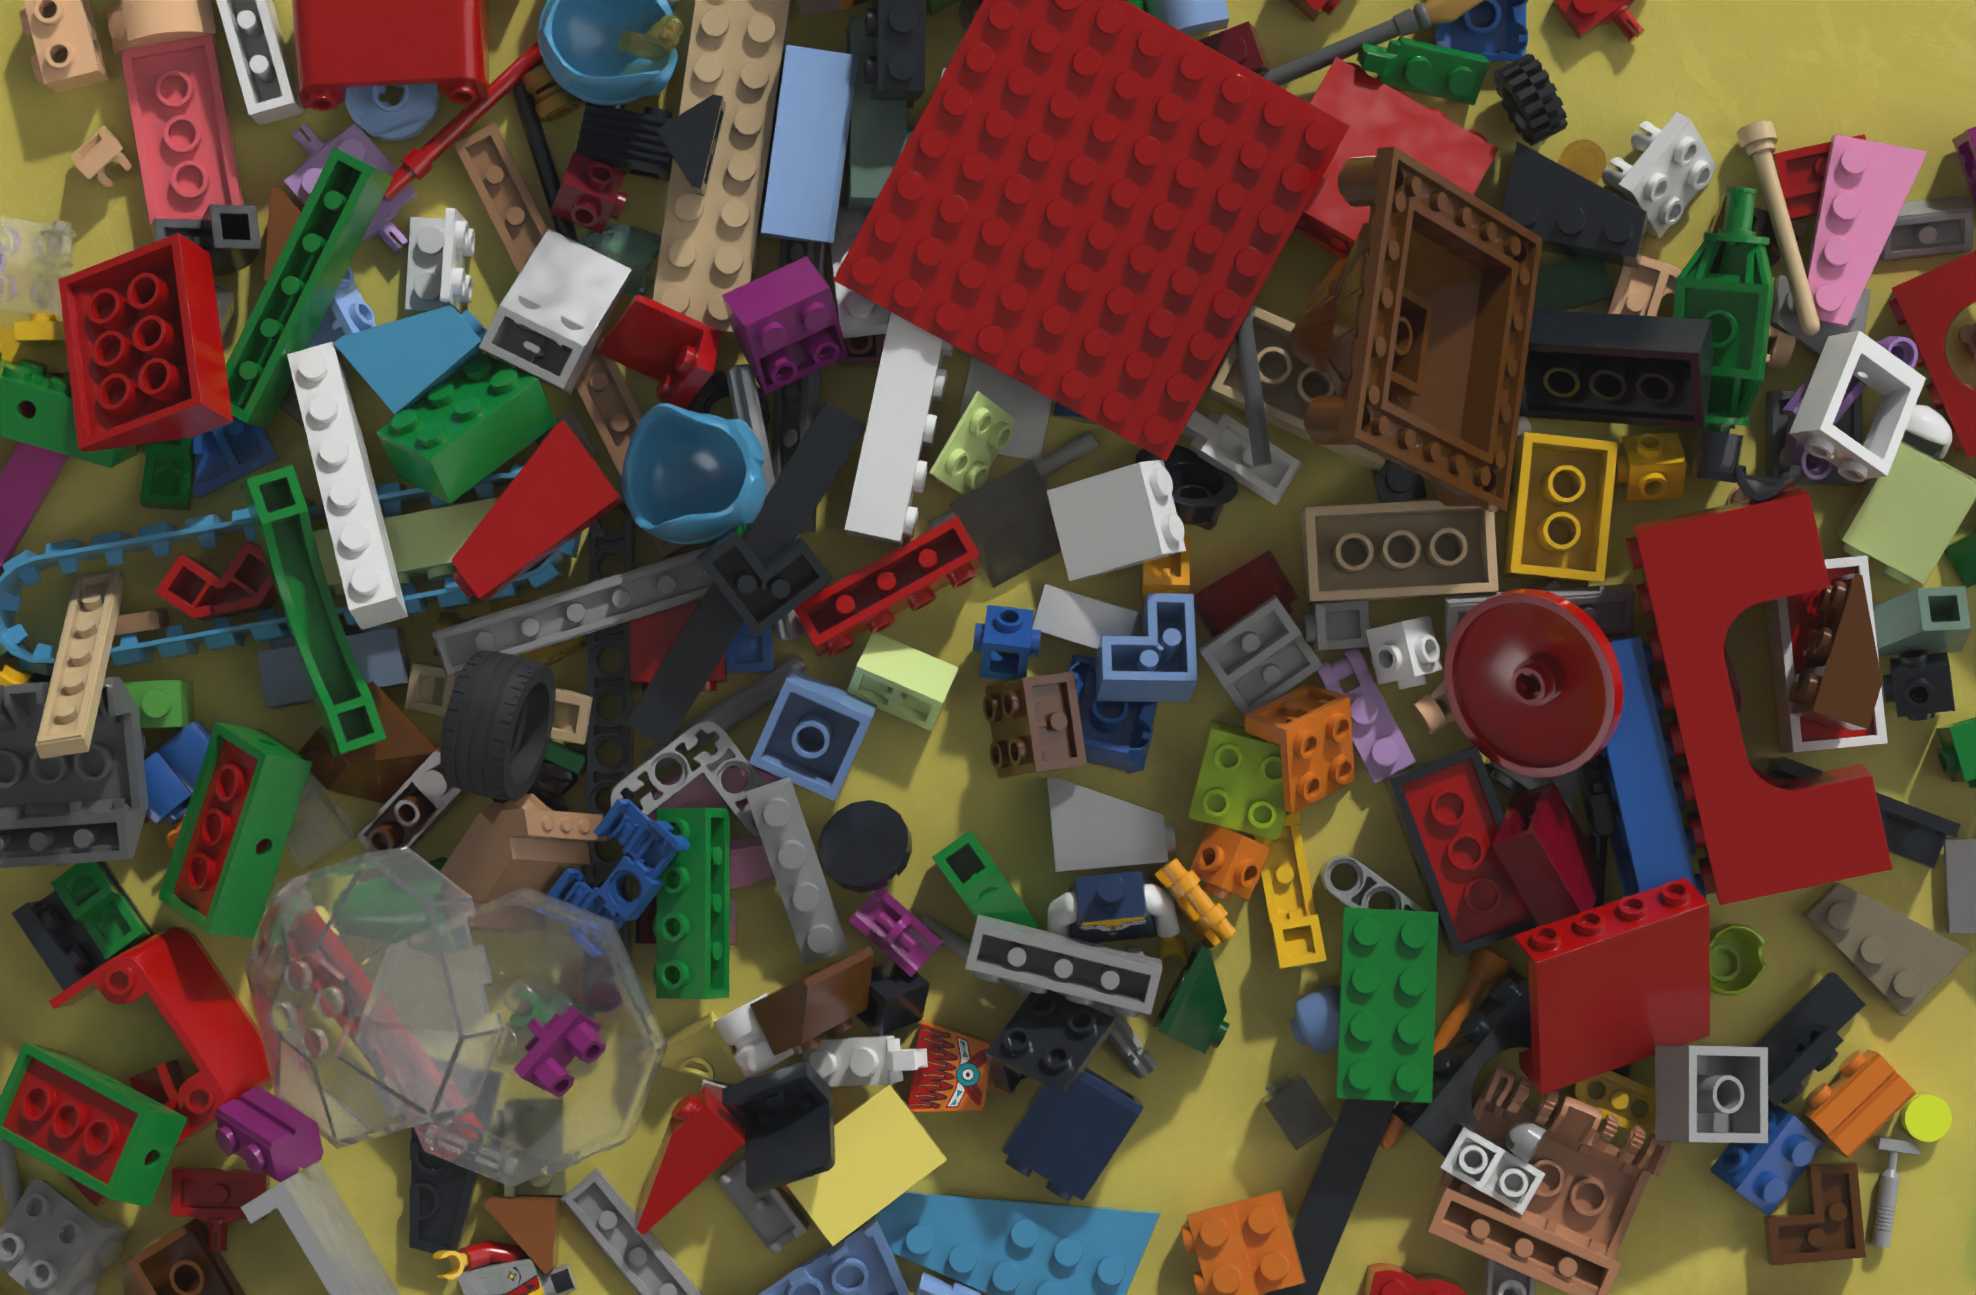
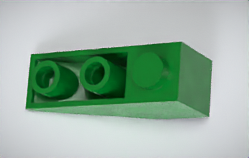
(981, 882)

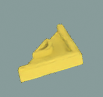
(702, 1052)

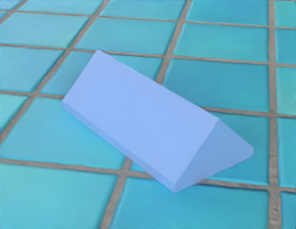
(809, 145)

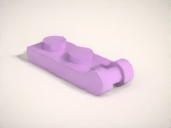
(1373, 726)

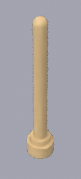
(1758, 142)

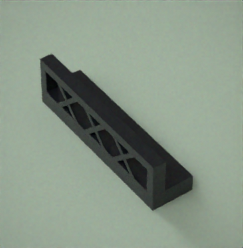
(1908, 830)

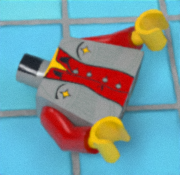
(504, 1270)

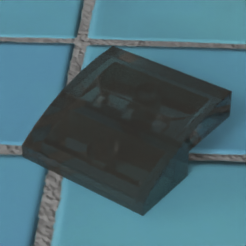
(1010, 523)

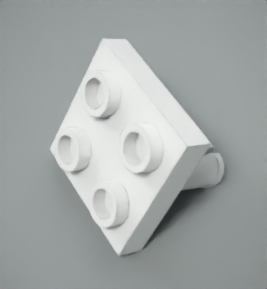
(1666, 173)

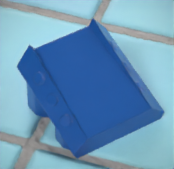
(1488, 29)
(1113, 731)

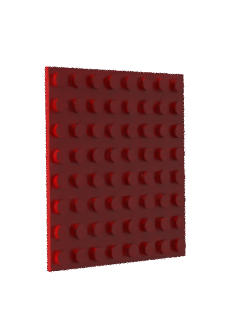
(1092, 207)

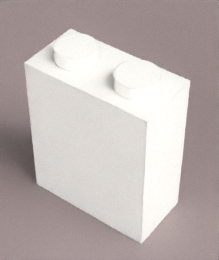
(1116, 520)

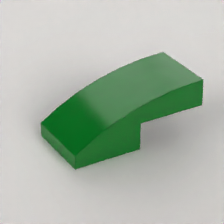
(168, 474)
(100, 908)

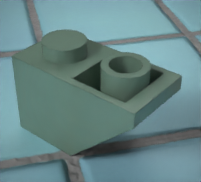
(1923, 620)

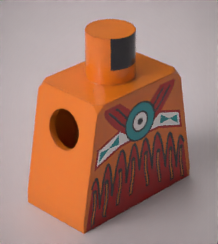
(955, 1071)

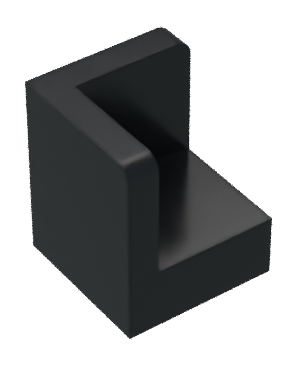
(894, 999)

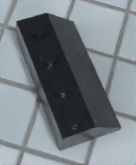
(1618, 369)

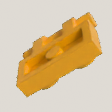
(1193, 904)

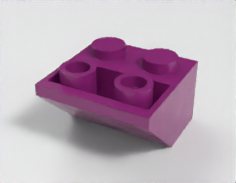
(786, 324)

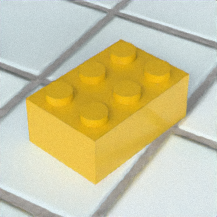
(1560, 508)

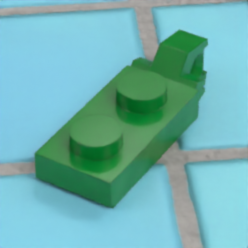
(1426, 68)

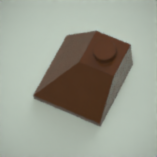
(377, 769)
(180, 1266)

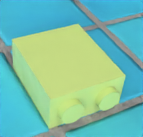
(1908, 514)

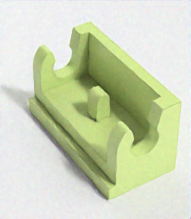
(902, 680)

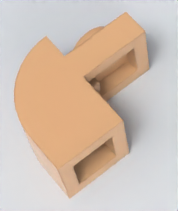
(158, 22)

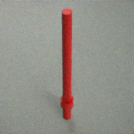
(418, 162)

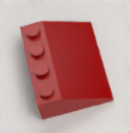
(145, 347)

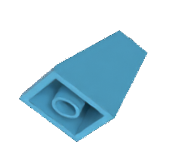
(413, 353)

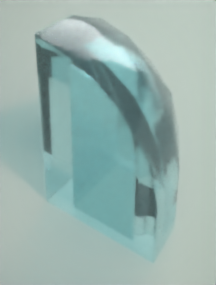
(630, 247)

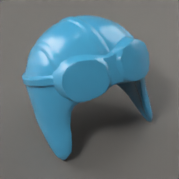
(584, 54)
(692, 475)

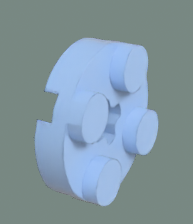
(393, 123)

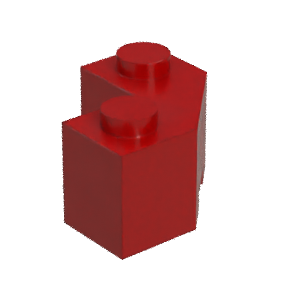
(208, 595)

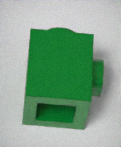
(1959, 751)

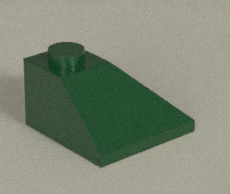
(1195, 1004)

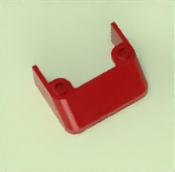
(199, 1011)

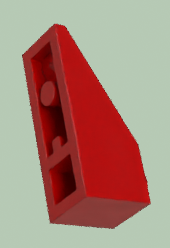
(693, 1146)

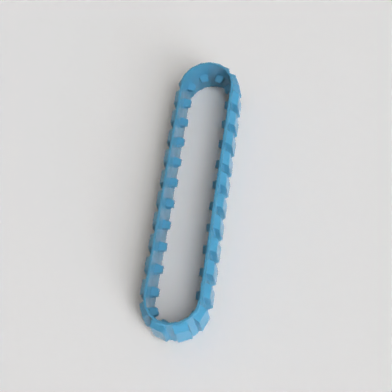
(26, 567)

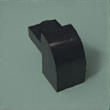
(224, 231)

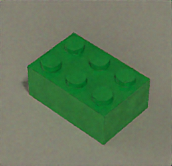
(467, 427)

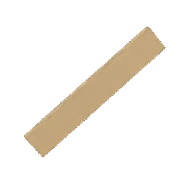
(80, 665)

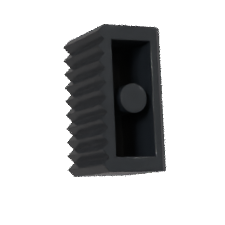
(626, 140)

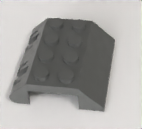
(74, 803)

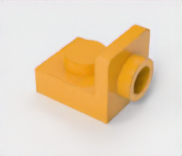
(1167, 574)

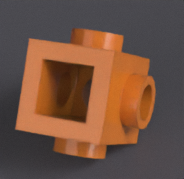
(1229, 862)

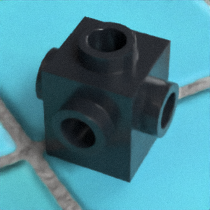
(1919, 684)

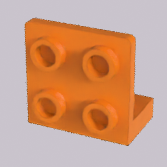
(1313, 739)

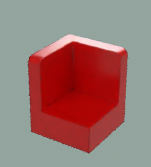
(161, 1083)

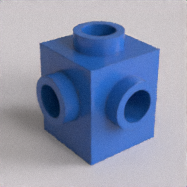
(1006, 642)

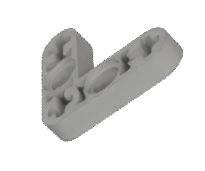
(709, 766)

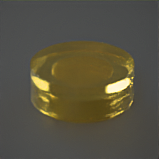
(1584, 159)

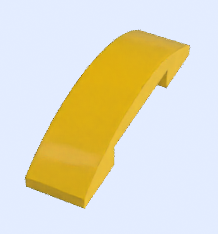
(1290, 898)

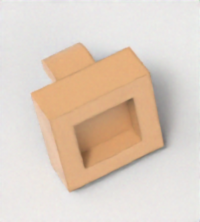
(97, 154)

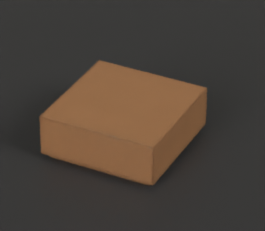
(141, 621)

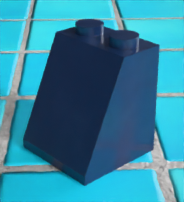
(1071, 1133)

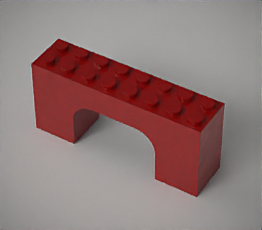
(1755, 828)

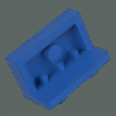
(1769, 1169)

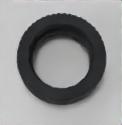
(498, 725)

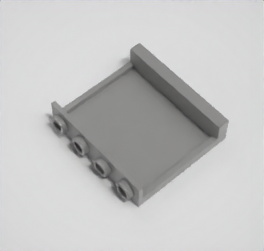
(325, 1233)

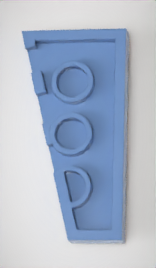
(853, 1266)

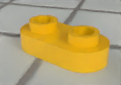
(1617, 1099)

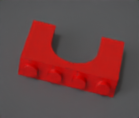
(1930, 307)

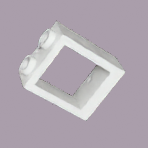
(1871, 363)

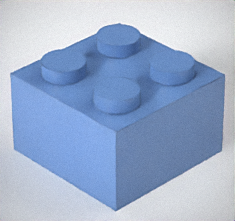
(813, 734)

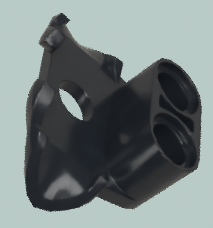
(1719, 460)

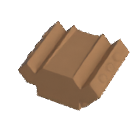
(520, 847)

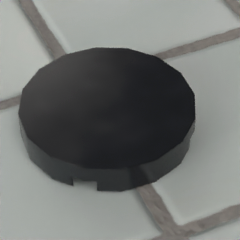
(865, 846)

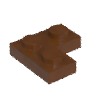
(1831, 1227)

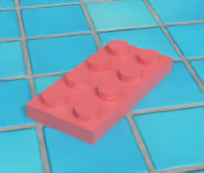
(182, 128)

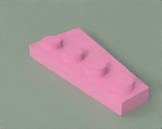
(1855, 214)

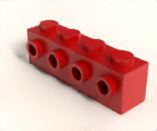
(889, 586)

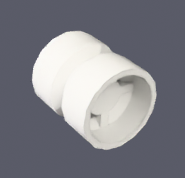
(744, 1032)

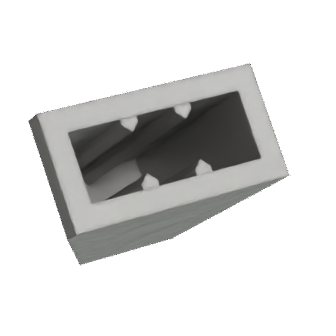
(1103, 831)

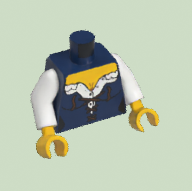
(1116, 910)

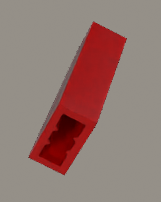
(538, 513)

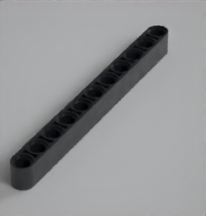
(599, 685)

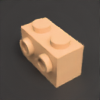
(65, 43)

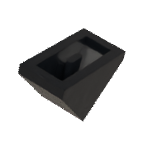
(694, 139)

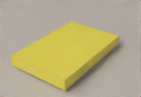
(877, 1159)

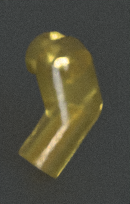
(655, 42)

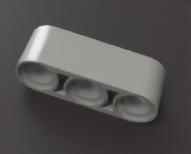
(1364, 886)

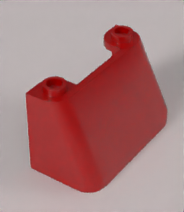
(388, 45)

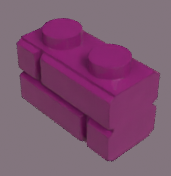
(268, 1134)

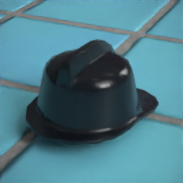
(1197, 486)

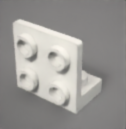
(438, 262)

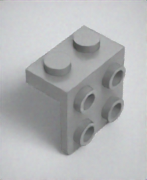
(56, 1244)

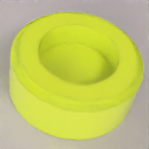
(1926, 1118)

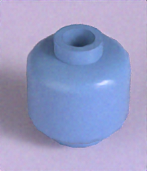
(1317, 1019)

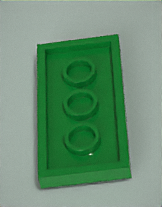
(1386, 1005)

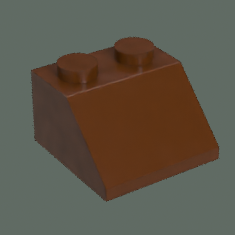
(816, 1004)

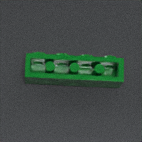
(694, 908)

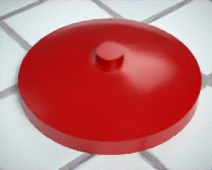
(1533, 682)

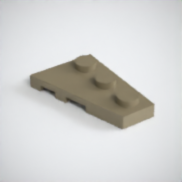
(1884, 946)

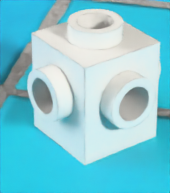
(1404, 652)

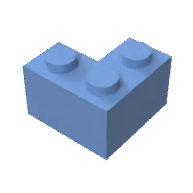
(1157, 663)

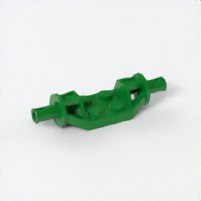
(1738, 306)

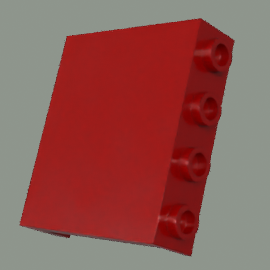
(1380, 119)
(1616, 984)

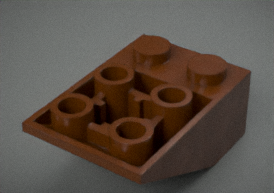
(1842, 661)

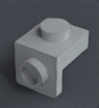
(1337, 625)

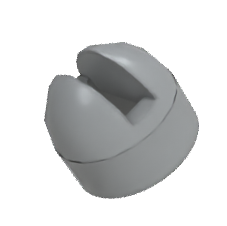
(1524, 1139)

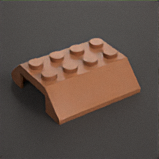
(1581, 1203)

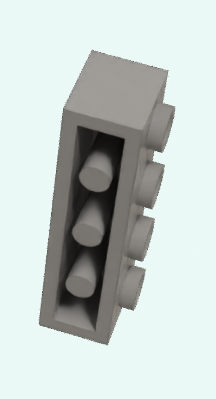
(1063, 965)

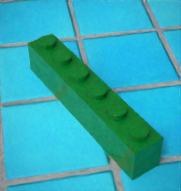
(303, 284)

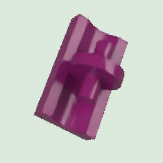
(895, 931)
(556, 1046)

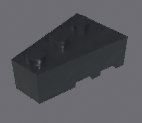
(1573, 212)

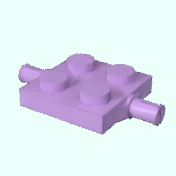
(358, 144)

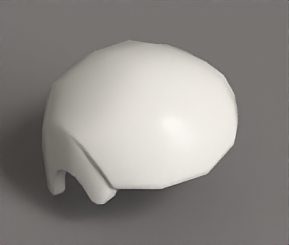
(1928, 431)

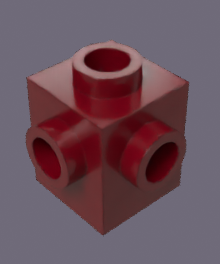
(589, 194)

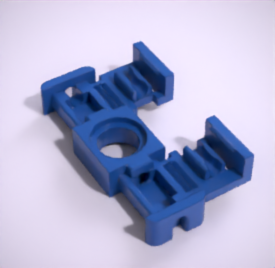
(645, 847)

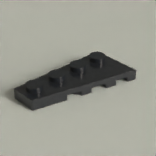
(438, 1200)

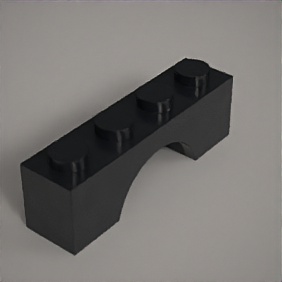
(1494, 1027)

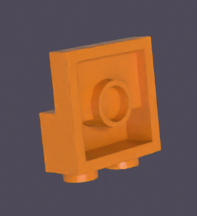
(1244, 1247)

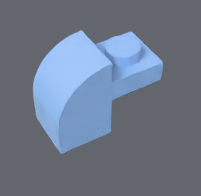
(1191, 15)

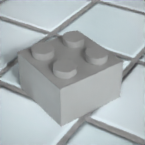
(1711, 1094)

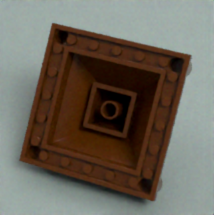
(1425, 331)

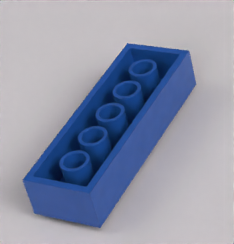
(1645, 802)

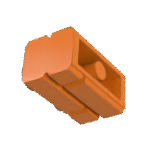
(1856, 1101)

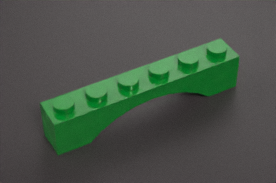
(313, 621)

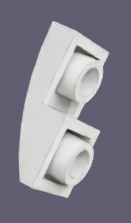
(1082, 617)
(1492, 1170)

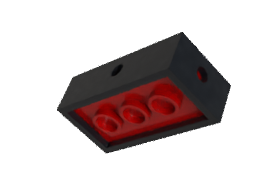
(1450, 829)

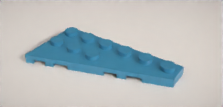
(1019, 1243)

